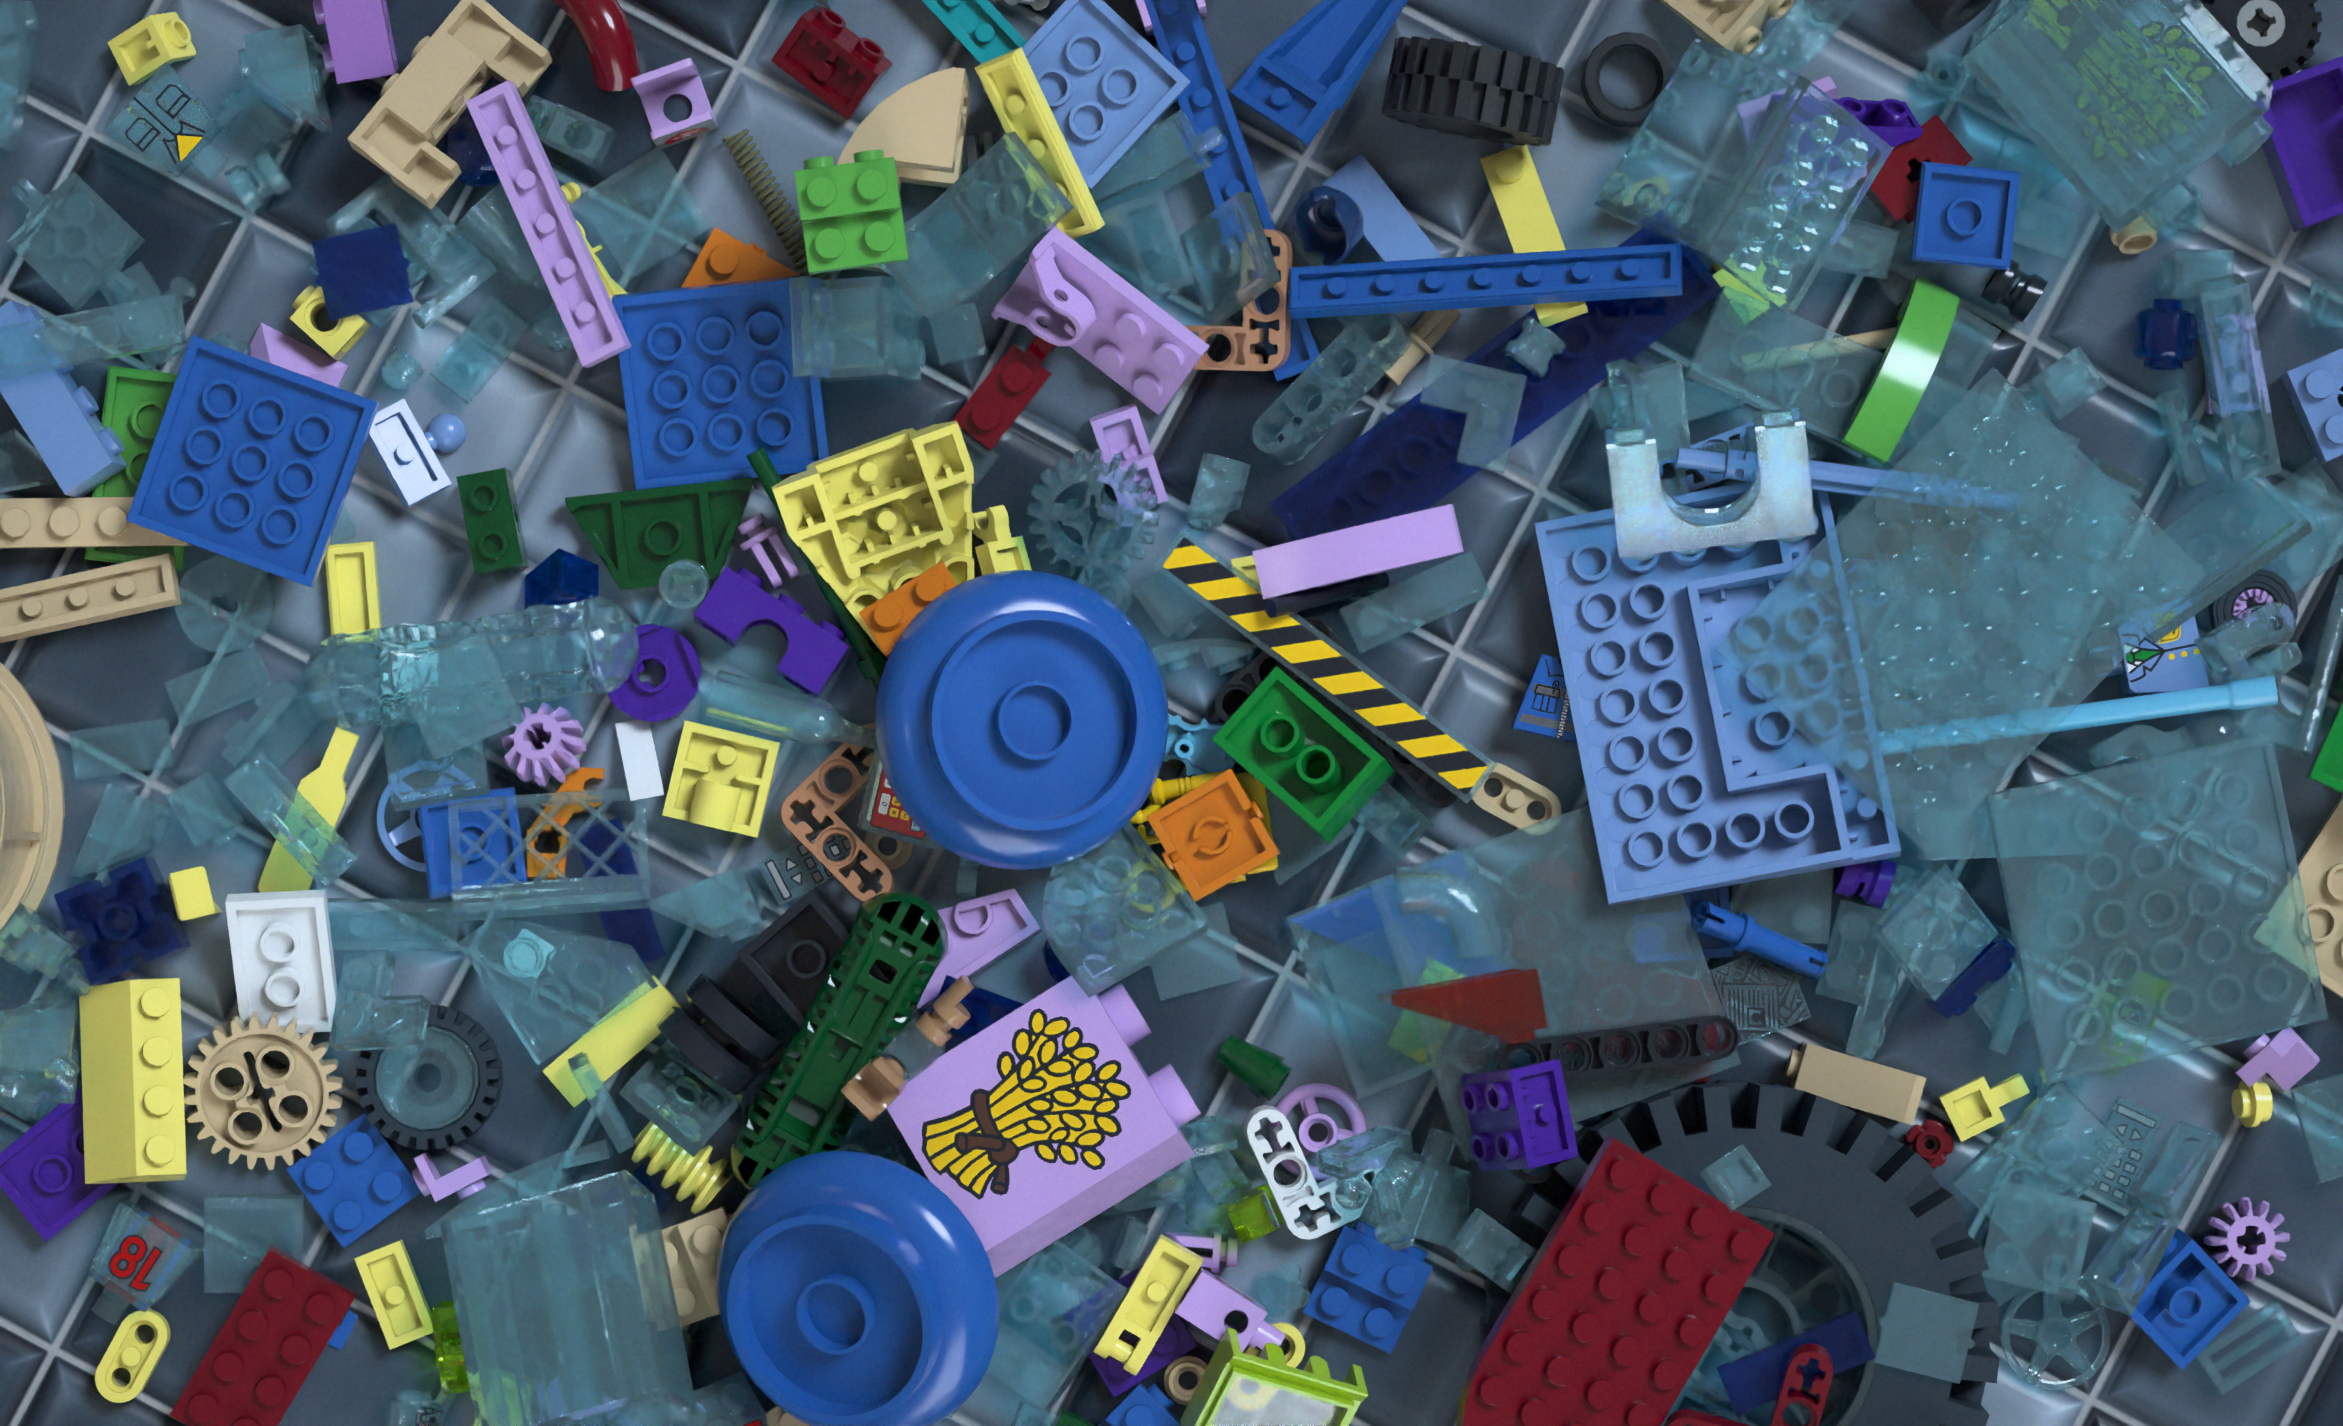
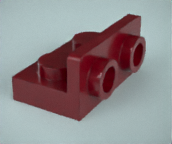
(832, 60)

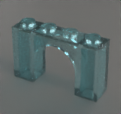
(1772, 508)

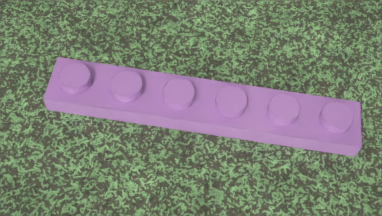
(548, 224)

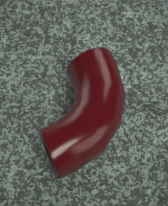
(607, 41)

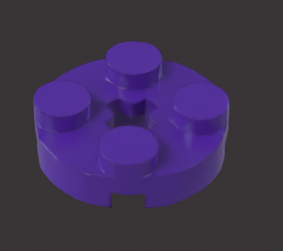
(677, 685)

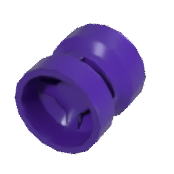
(1867, 880)

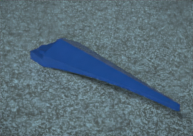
(1316, 64)

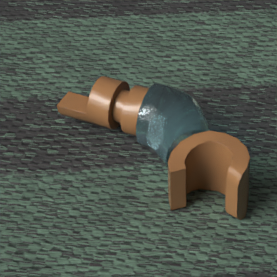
(909, 1052)

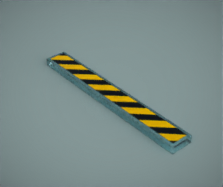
(1326, 667)

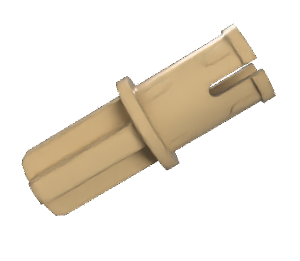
(1424, 336)

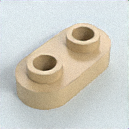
(1515, 797)

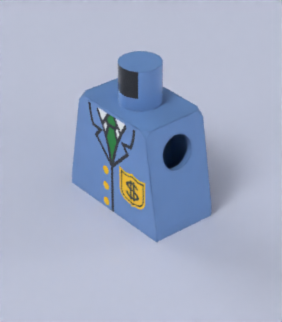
(2165, 666)

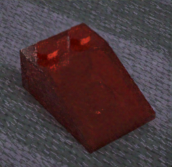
(1491, 1003)

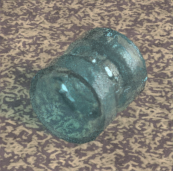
(266, 172)

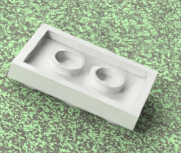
(283, 957)

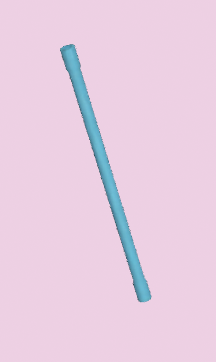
(2233, 695)

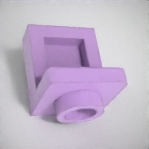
(2282, 1057)
(463, 1180)

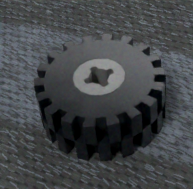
(2288, 32)

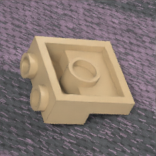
(1729, 22)
(692, 1261)

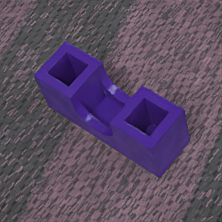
(740, 604)

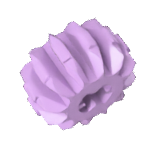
(555, 755)
(2258, 1250)

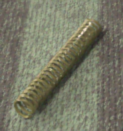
(765, 200)

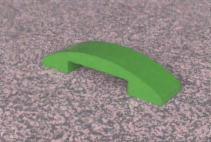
(1903, 371)

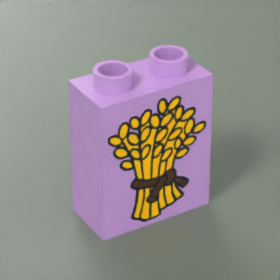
(1045, 1119)

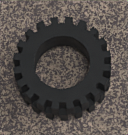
(1472, 91)

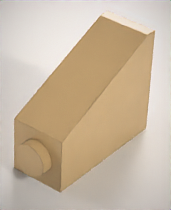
(1855, 1082)

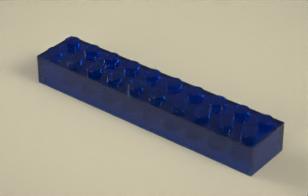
(1412, 453)

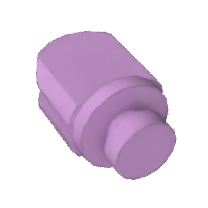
(757, 532)
(1221, 1250)

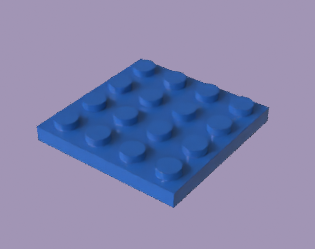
(715, 384)
(252, 461)

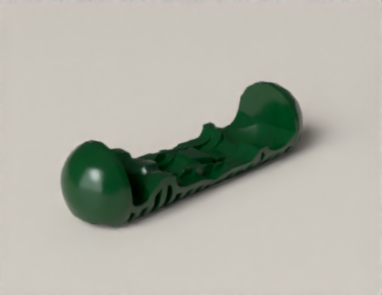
(843, 1030)

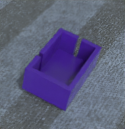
(2308, 143)

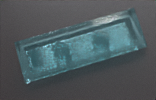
(292, 820)

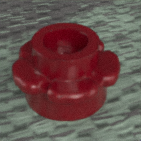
(1932, 1131)

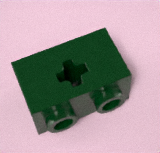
(492, 521)

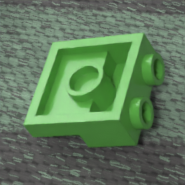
(851, 212)

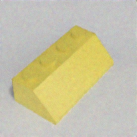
(133, 1082)

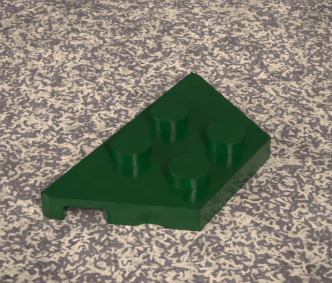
(652, 527)

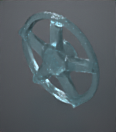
(2054, 1337)

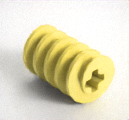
(693, 1173)

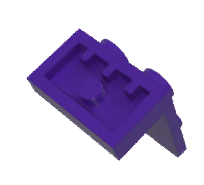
(1519, 1117)

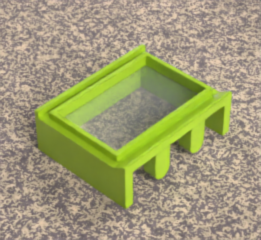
(1267, 1392)

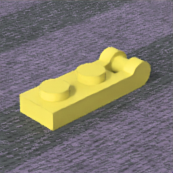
(1149, 1303)

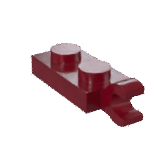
(1005, 392)

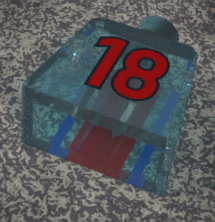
(139, 1262)

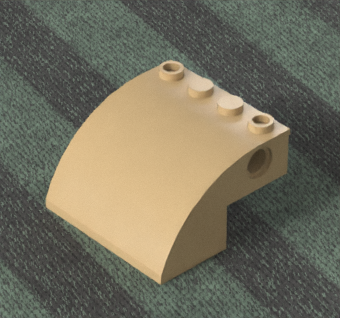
(921, 129)

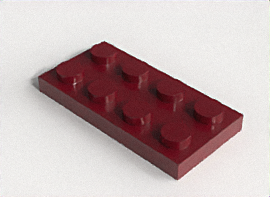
(264, 1346)

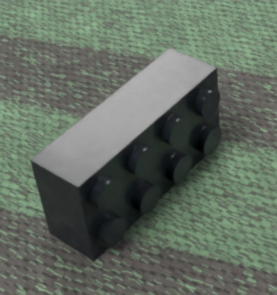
(796, 952)

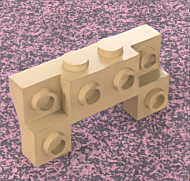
(433, 93)

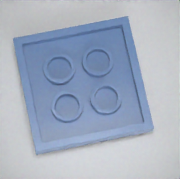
(1100, 82)

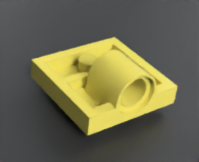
(721, 779)

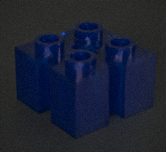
(94, 908)

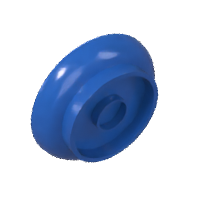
(1021, 720)
(856, 1293)

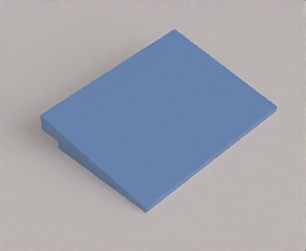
(1676, 749)

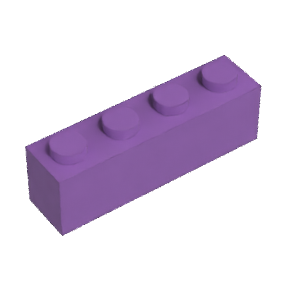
(358, 37)

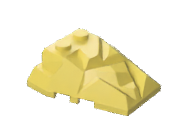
(884, 513)

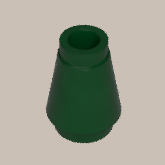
(1254, 1067)

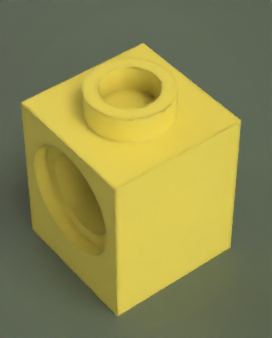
(339, 339)

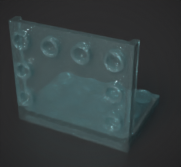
(1747, 170)

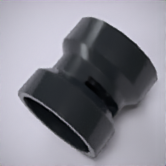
(2023, 295)

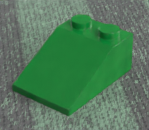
(1303, 754)

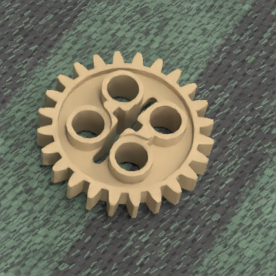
(221, 1103)

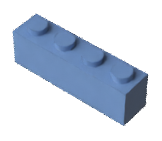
(61, 420)

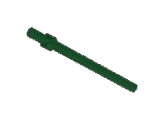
(871, 661)

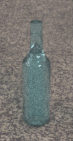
(782, 713)

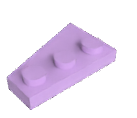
(980, 935)

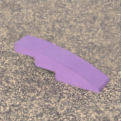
(1358, 551)

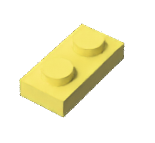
(395, 1294)

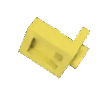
(150, 44)

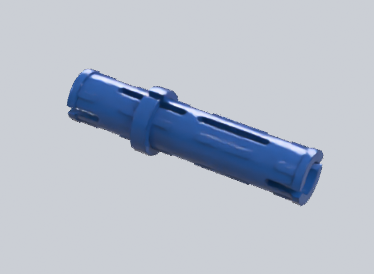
(1742, 933)

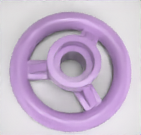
(1305, 1096)

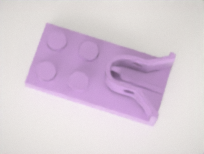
(1101, 320)

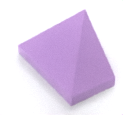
(293, 355)

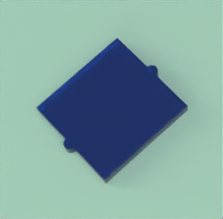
(362, 272)

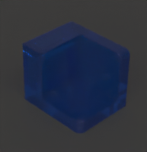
(561, 580)

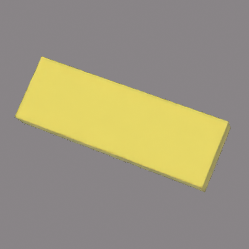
(613, 1041)

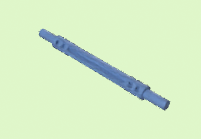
(1823, 475)

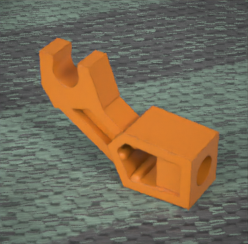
(573, 782)

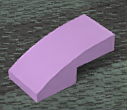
(1124, 433)

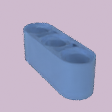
(1387, 224)

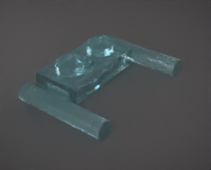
(427, 238)

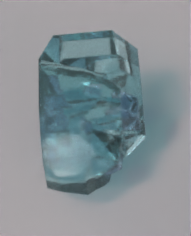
(1216, 491)

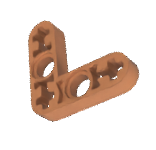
(1246, 337)
(827, 807)

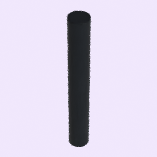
(1326, 594)

